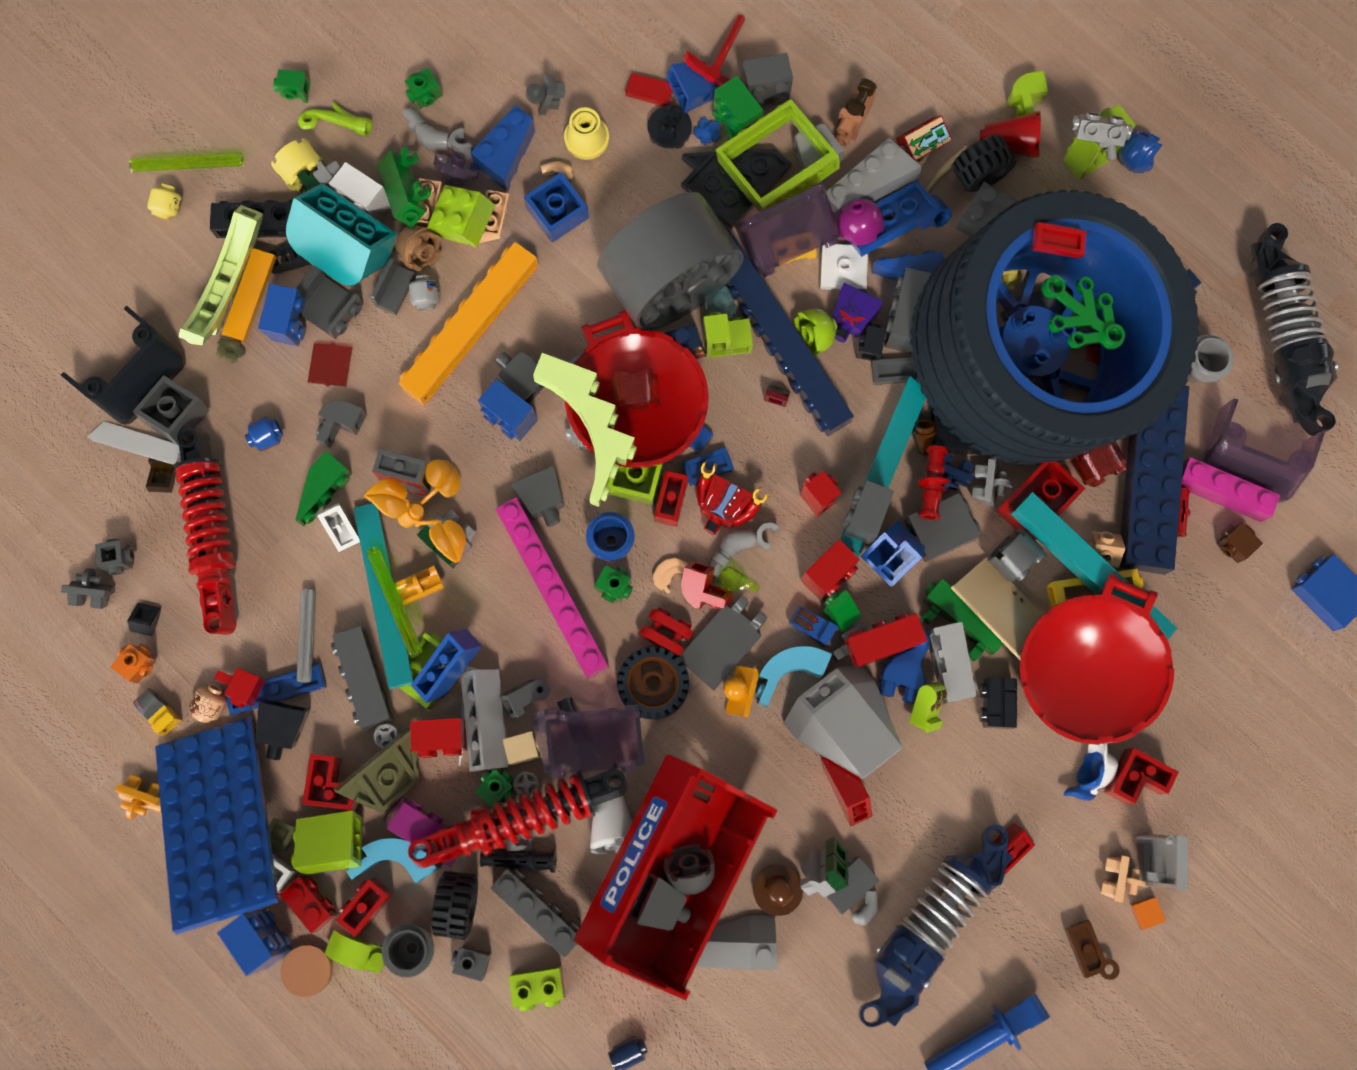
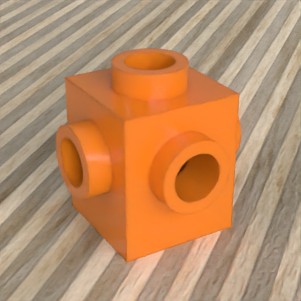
(134, 662)

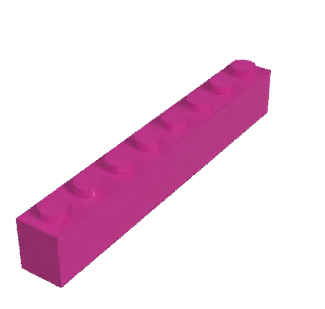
(552, 588)

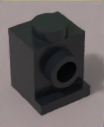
(871, 343)

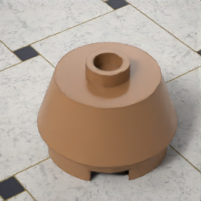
(418, 247)

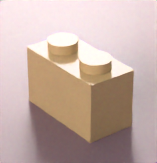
(521, 748)

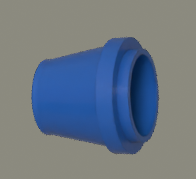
(606, 526)

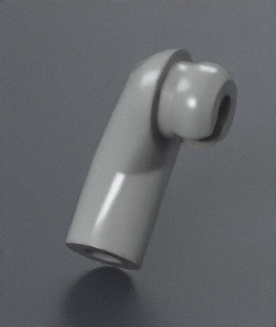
(869, 911)

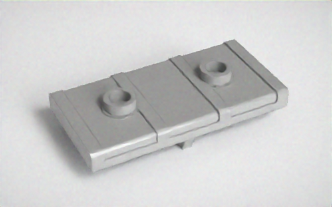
(1164, 860)

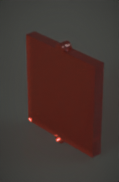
(330, 364)

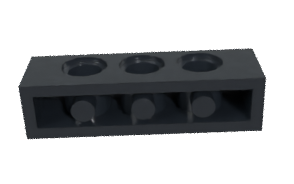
(271, 226)

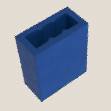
(1329, 591)

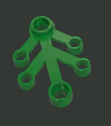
(1085, 314)

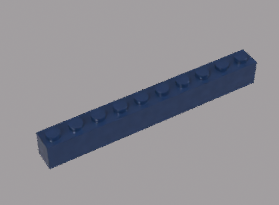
(788, 348)

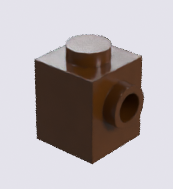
(1239, 542)

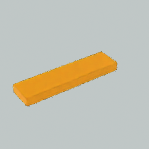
(249, 295)

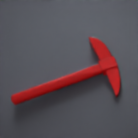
(713, 73)

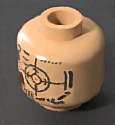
(207, 703)

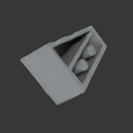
(952, 662)

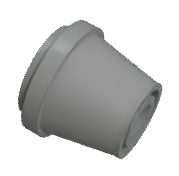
(1212, 360)

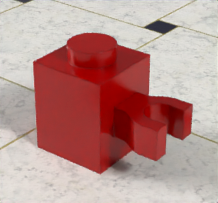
(242, 687)

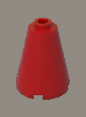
(1019, 132)

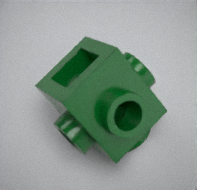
(422, 88)
(608, 578)
(486, 788)

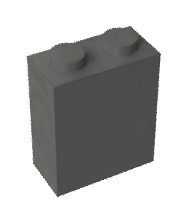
(949, 532)

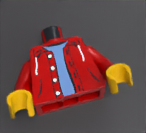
(725, 502)

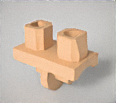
(1117, 890)

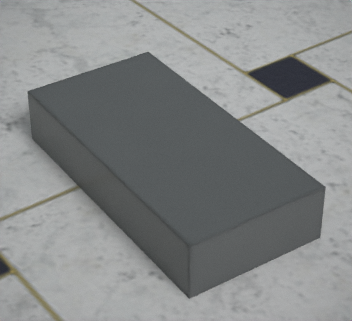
(893, 371)

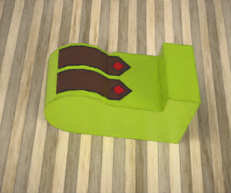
(928, 706)

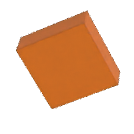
(1148, 913)

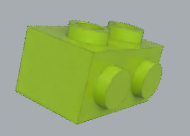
(537, 987)

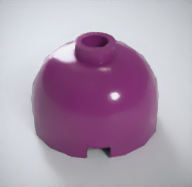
(860, 221)

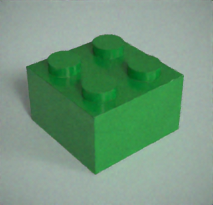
(735, 107)

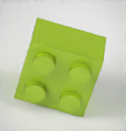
(461, 215)
(636, 484)

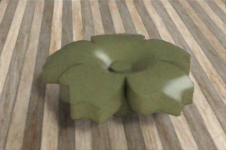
(230, 349)

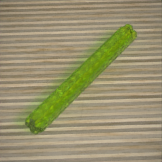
(186, 162)
(394, 602)

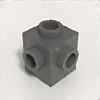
(114, 556)

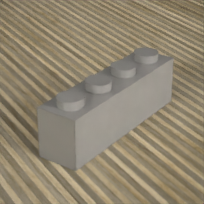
(484, 720)

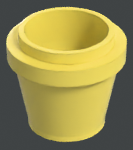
(586, 142)

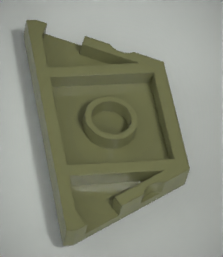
(383, 776)

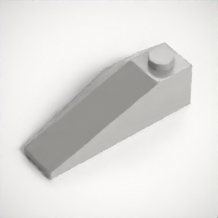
(742, 944)

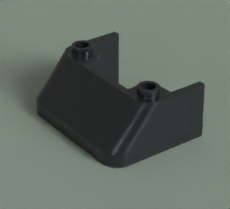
(137, 377)

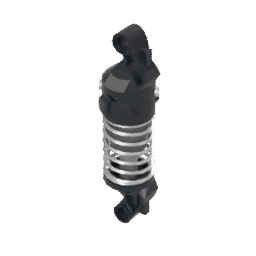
(1302, 349)

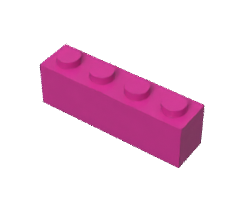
(1228, 490)

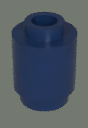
(628, 1053)

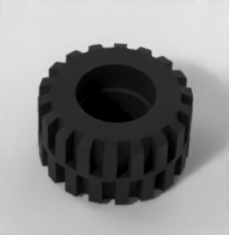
(984, 161)
(454, 905)

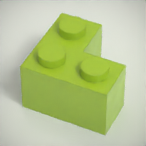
(726, 336)

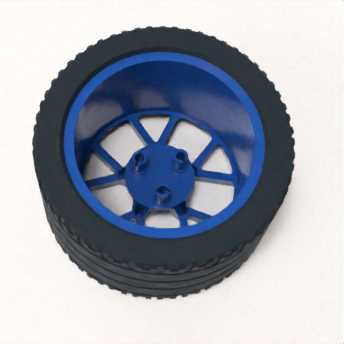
(980, 371)

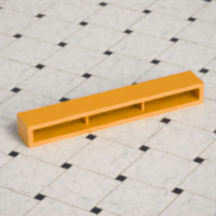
(469, 323)

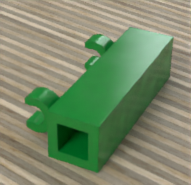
(401, 186)
(951, 607)

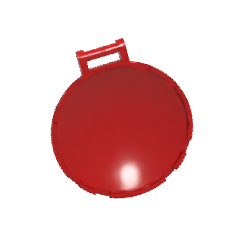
(658, 431)
(1098, 666)

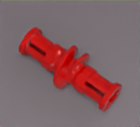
(933, 482)

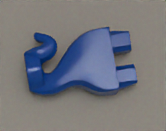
(905, 672)

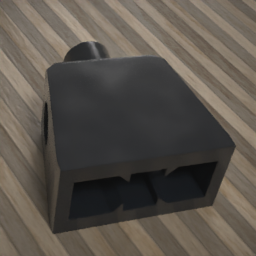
(279, 726)

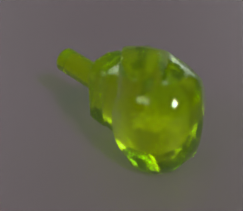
(734, 580)

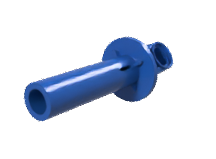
(1003, 1029)

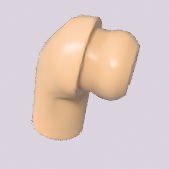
(557, 167)

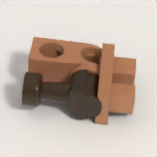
(856, 111)

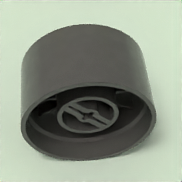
(669, 260)

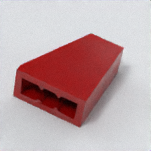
(849, 792)

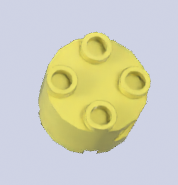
(295, 159)

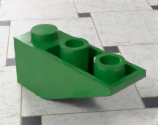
(321, 483)

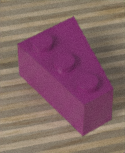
(412, 823)

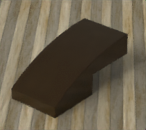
(160, 477)

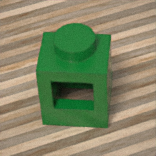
(292, 84)

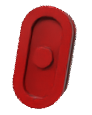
(662, 618)

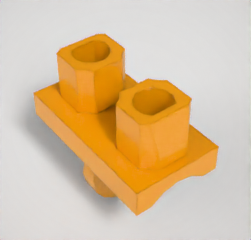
(419, 585)
(131, 792)

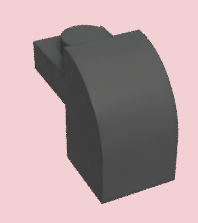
(337, 416)

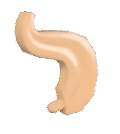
(665, 572)

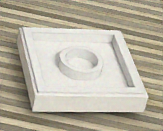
(841, 265)

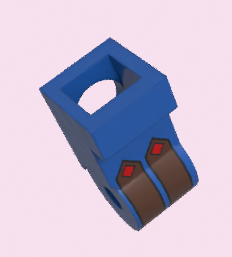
(813, 626)

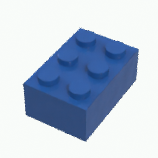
(255, 940)

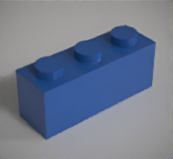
(446, 665)

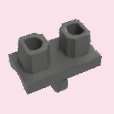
(547, 94)
(77, 590)

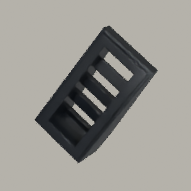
(294, 262)

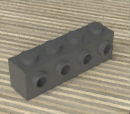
(362, 677)
(536, 911)

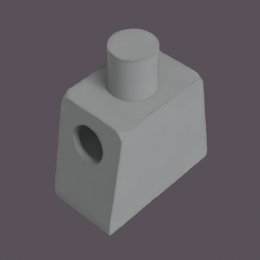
(805, 151)

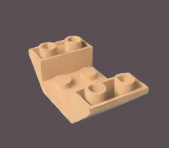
(495, 223)

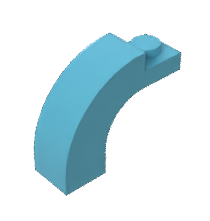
(800, 658)
(391, 849)

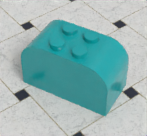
(338, 235)

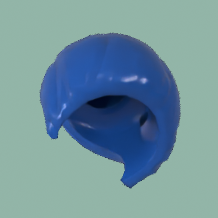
(1139, 151)

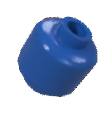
(264, 433)

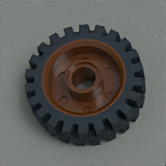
(659, 664)

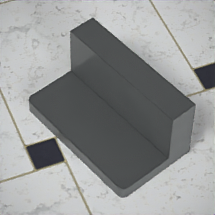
(392, 287)

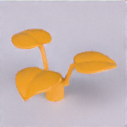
(390, 499)

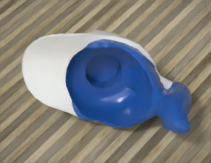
(1095, 773)

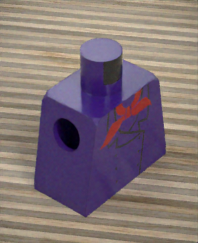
(854, 312)

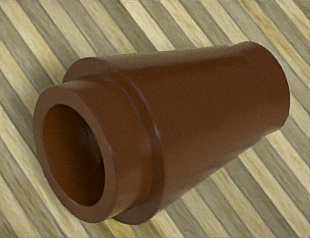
(924, 434)

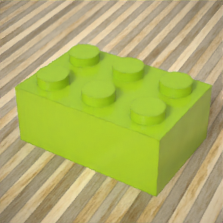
(1086, 155)

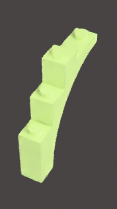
(224, 282)
(576, 387)

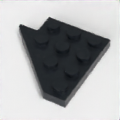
(758, 167)

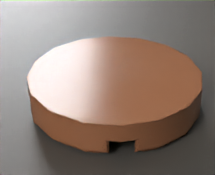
(306, 970)

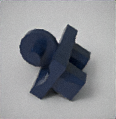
(960, 476)

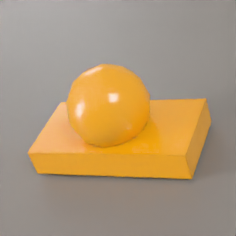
(741, 691)

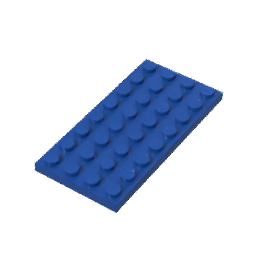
(215, 826)

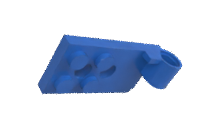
(910, 208)

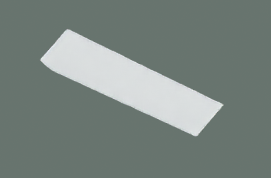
(135, 442)

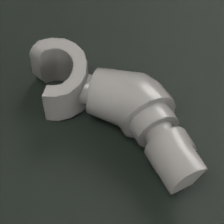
(437, 140)
(739, 540)

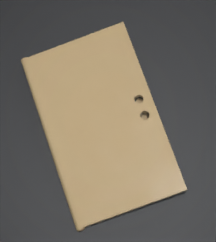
(998, 605)

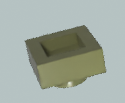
(281, 833)

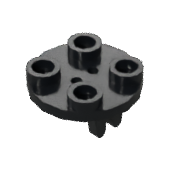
(668, 136)

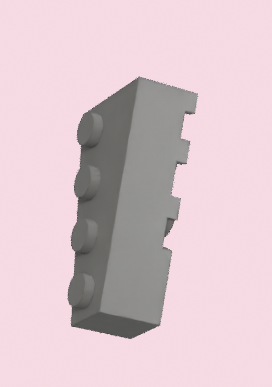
(874, 177)

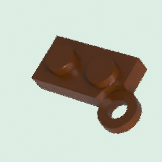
(1088, 951)

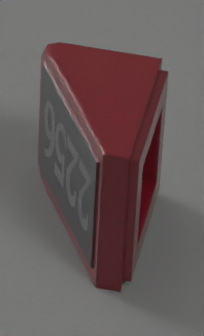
(776, 395)

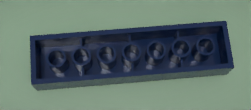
(1154, 491)

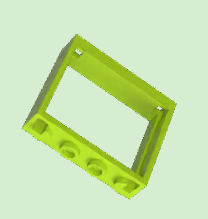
(763, 127)

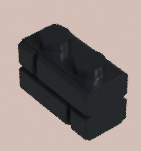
(999, 703)

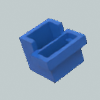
(894, 553)

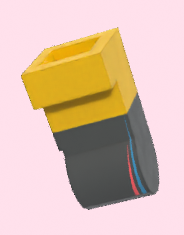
(157, 712)

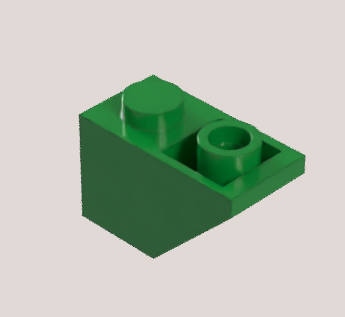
(841, 610)

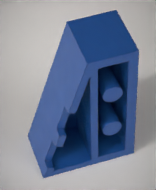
(504, 147)

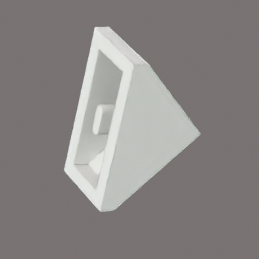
(339, 526)

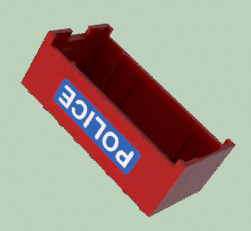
(666, 820)

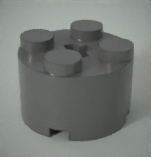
(1016, 555)

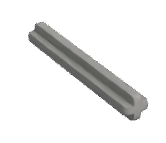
(306, 631)

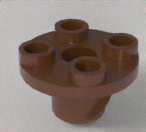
(777, 890)

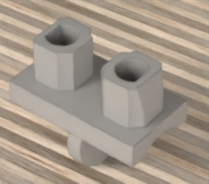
(990, 473)

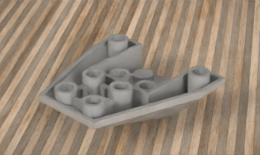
(845, 721)

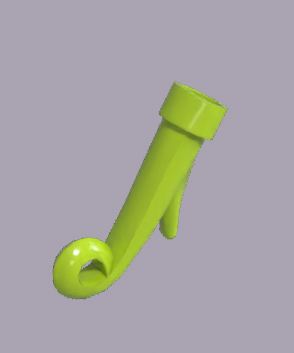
(361, 125)

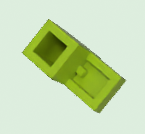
(1026, 91)
(354, 952)

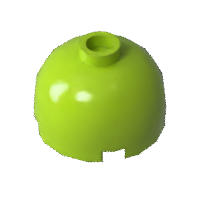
(816, 329)

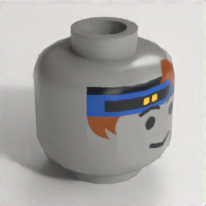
(424, 293)

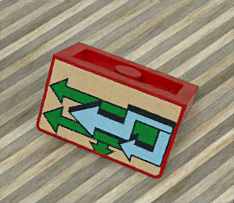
(925, 137)

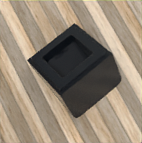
(144, 619)

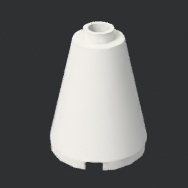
(610, 825)

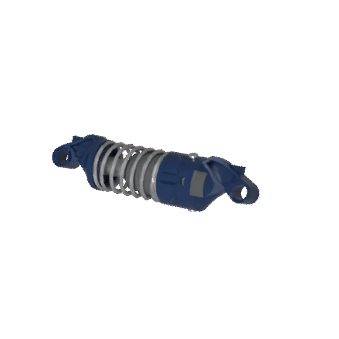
(918, 945)

